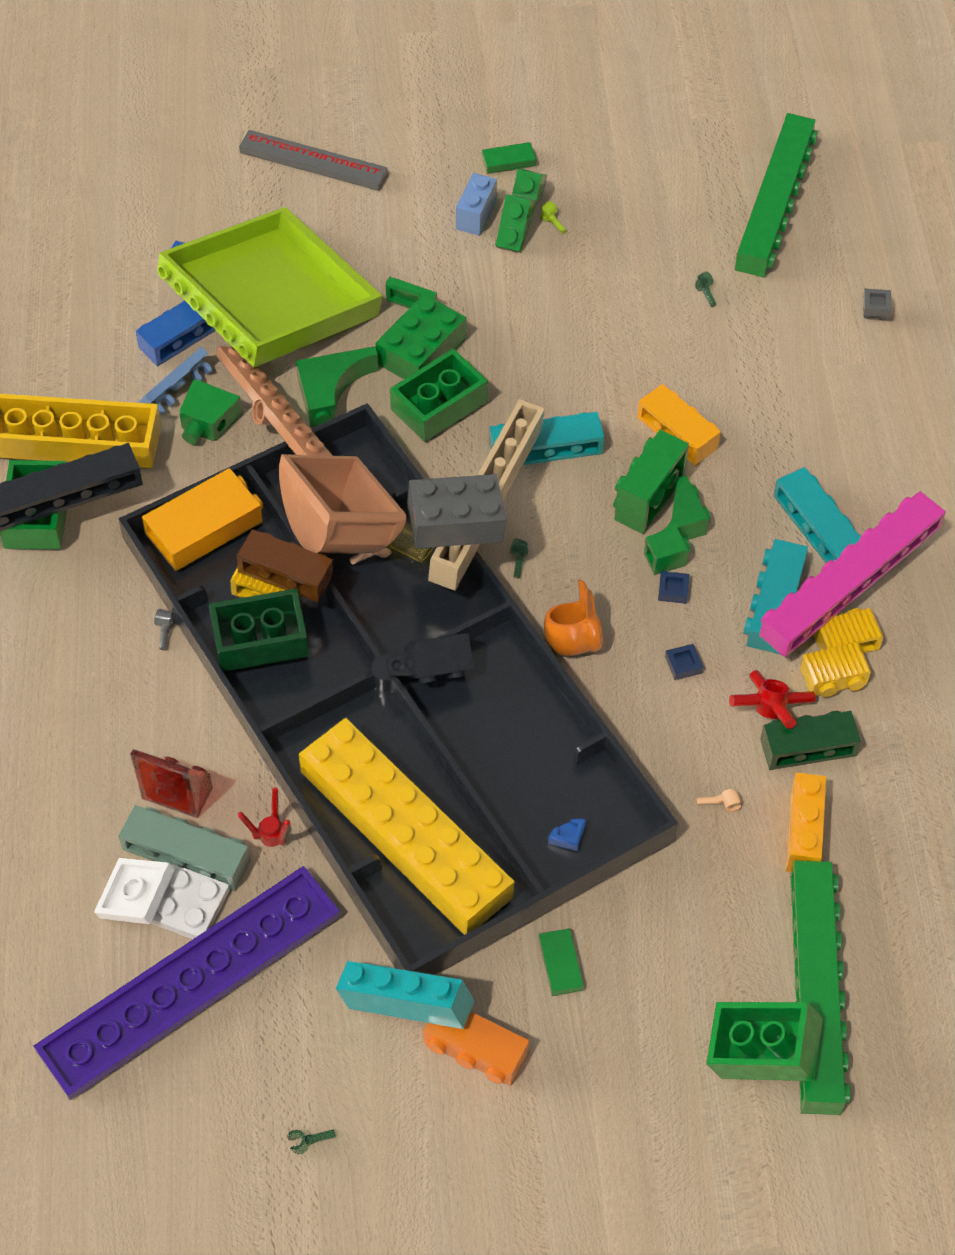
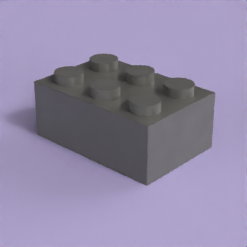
(456, 511)

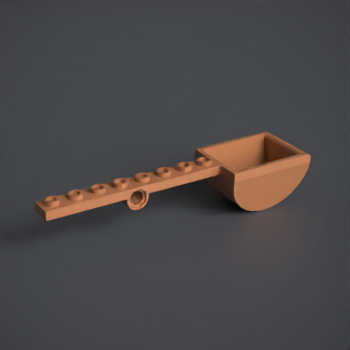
(327, 498)

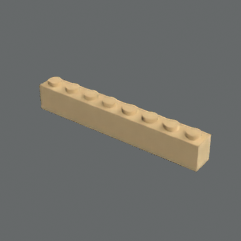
(505, 460)

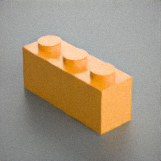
(667, 412)
(806, 819)

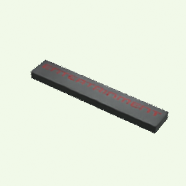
(313, 160)

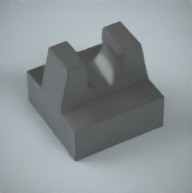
(877, 303)

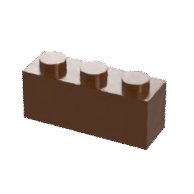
(285, 565)

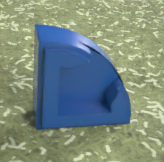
(569, 834)

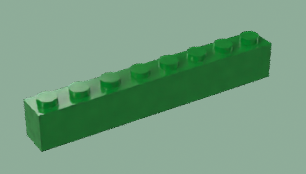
(775, 195)
(818, 979)

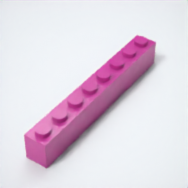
(851, 573)

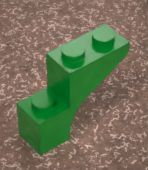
(519, 209)
(689, 520)

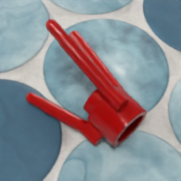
(270, 829)

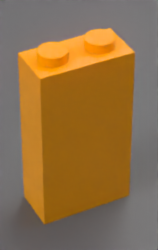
(203, 519)

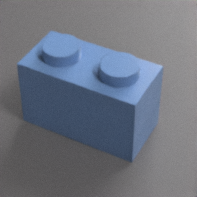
(476, 204)

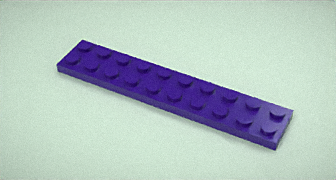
(185, 982)

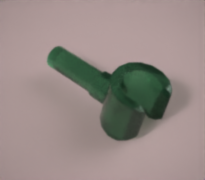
(703, 283)
(520, 549)
(308, 1139)

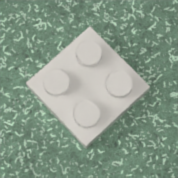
(134, 890)
(190, 903)

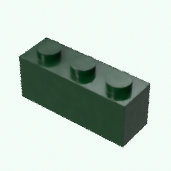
(810, 740)

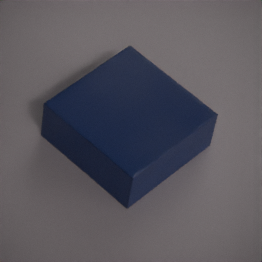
(673, 587)
(684, 662)

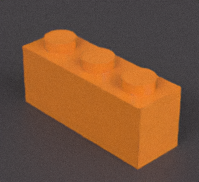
(480, 1046)

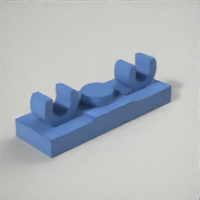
(176, 379)

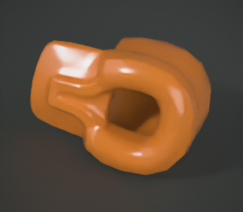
(574, 625)

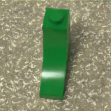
(326, 378)

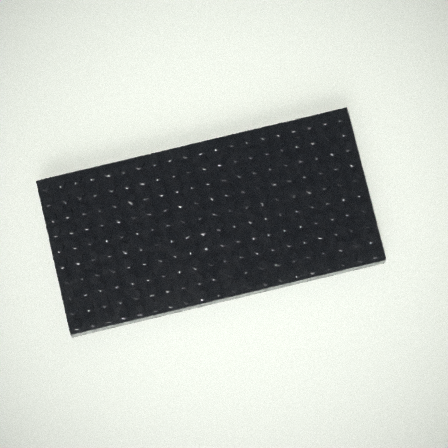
(493, 749)

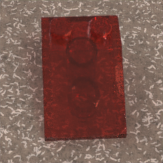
(171, 783)

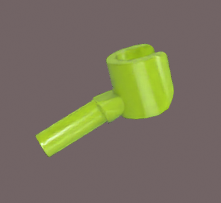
(548, 213)

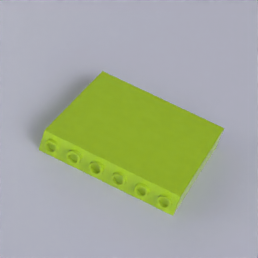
(269, 285)

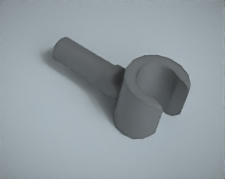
(165, 620)

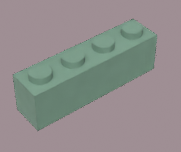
(179, 843)

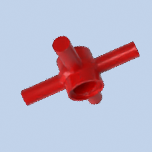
(772, 699)

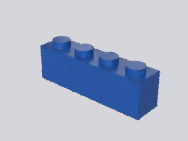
(172, 333)

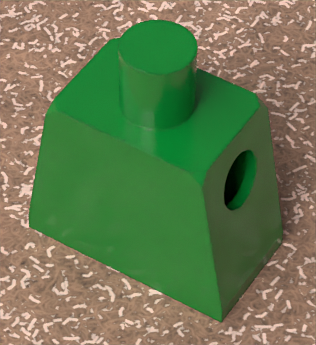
(208, 412)

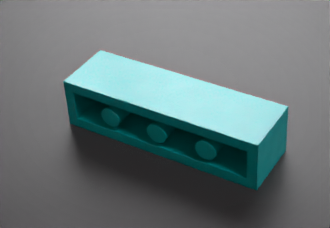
(563, 438)
(815, 514)
(781, 577)
(405, 994)

